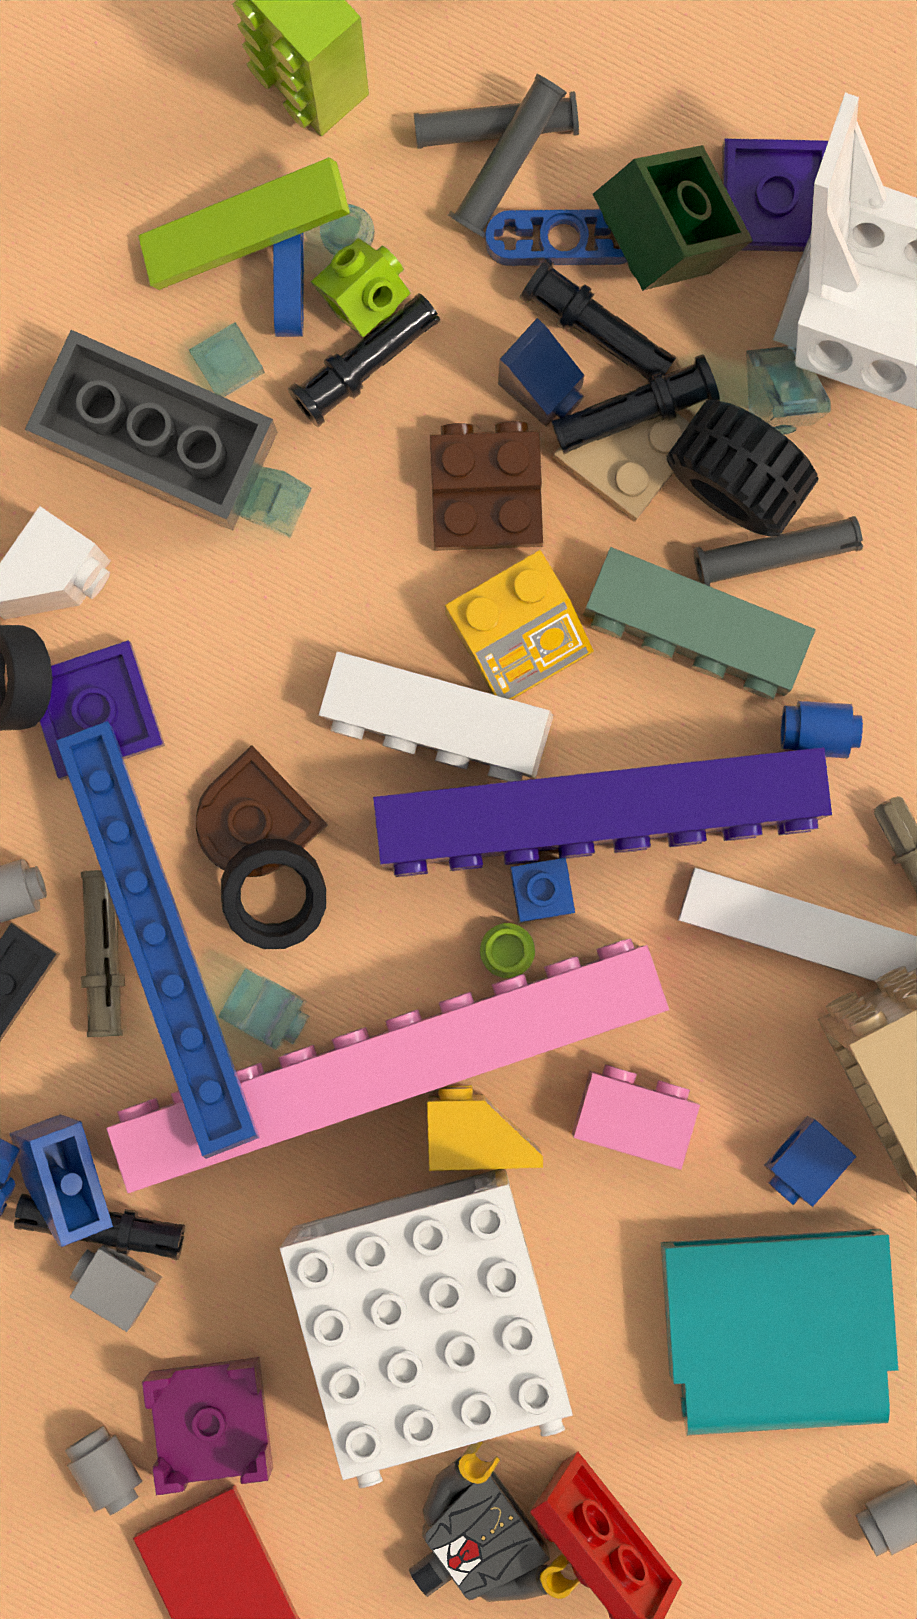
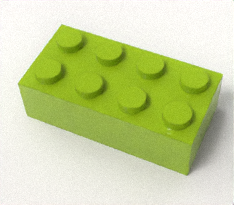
(309, 55)

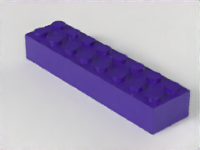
(602, 809)

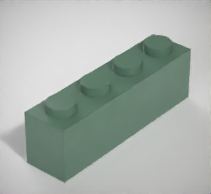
(698, 623)

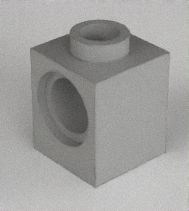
(113, 1285)

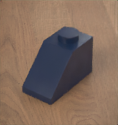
(541, 375)

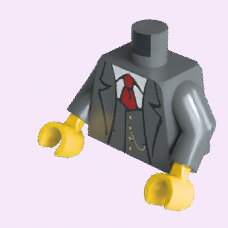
(484, 1539)

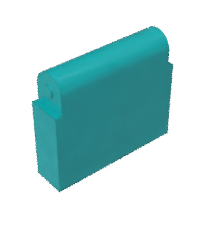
(781, 1330)

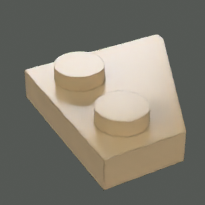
(627, 465)

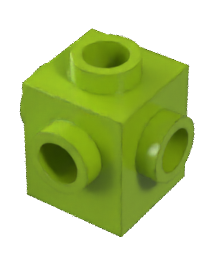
(362, 285)

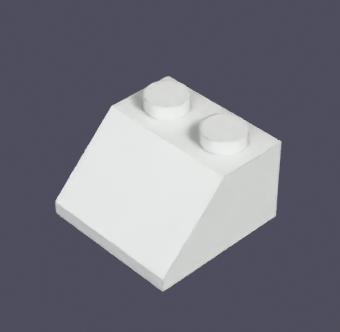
(49, 568)

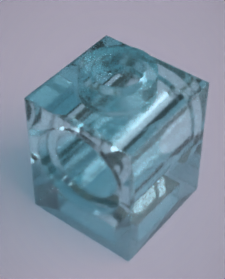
(265, 1010)

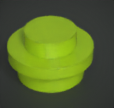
(507, 950)

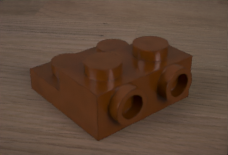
(486, 487)

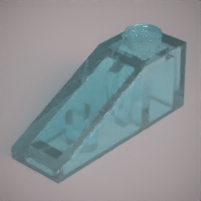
(783, 392)

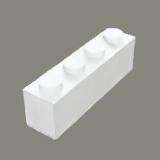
(435, 715)

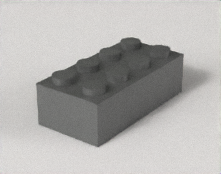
(151, 429)

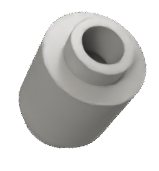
(20, 890)
(103, 1471)
(891, 1520)

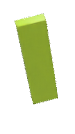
(244, 223)

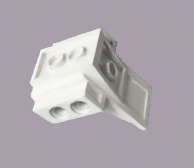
(857, 278)

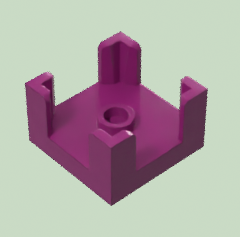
(208, 1424)

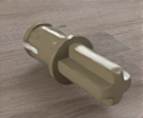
(901, 833)

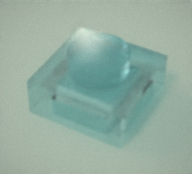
(227, 360)

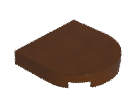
(250, 805)

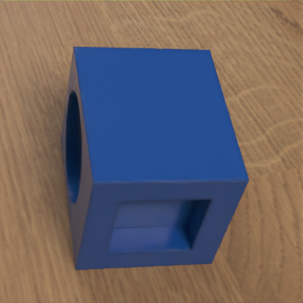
(542, 890)
(808, 1163)

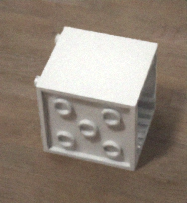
(424, 1325)

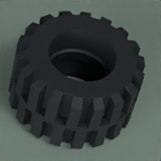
(742, 467)

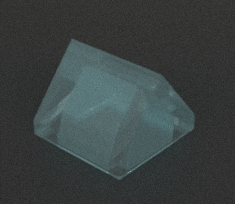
(276, 501)

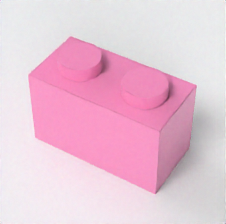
(636, 1118)

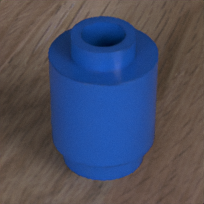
(820, 726)

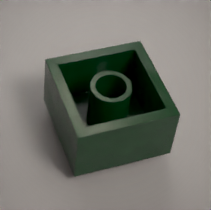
(672, 217)

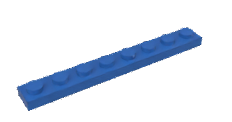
(157, 941)

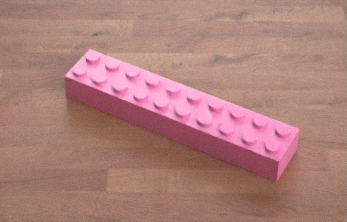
(404, 1061)

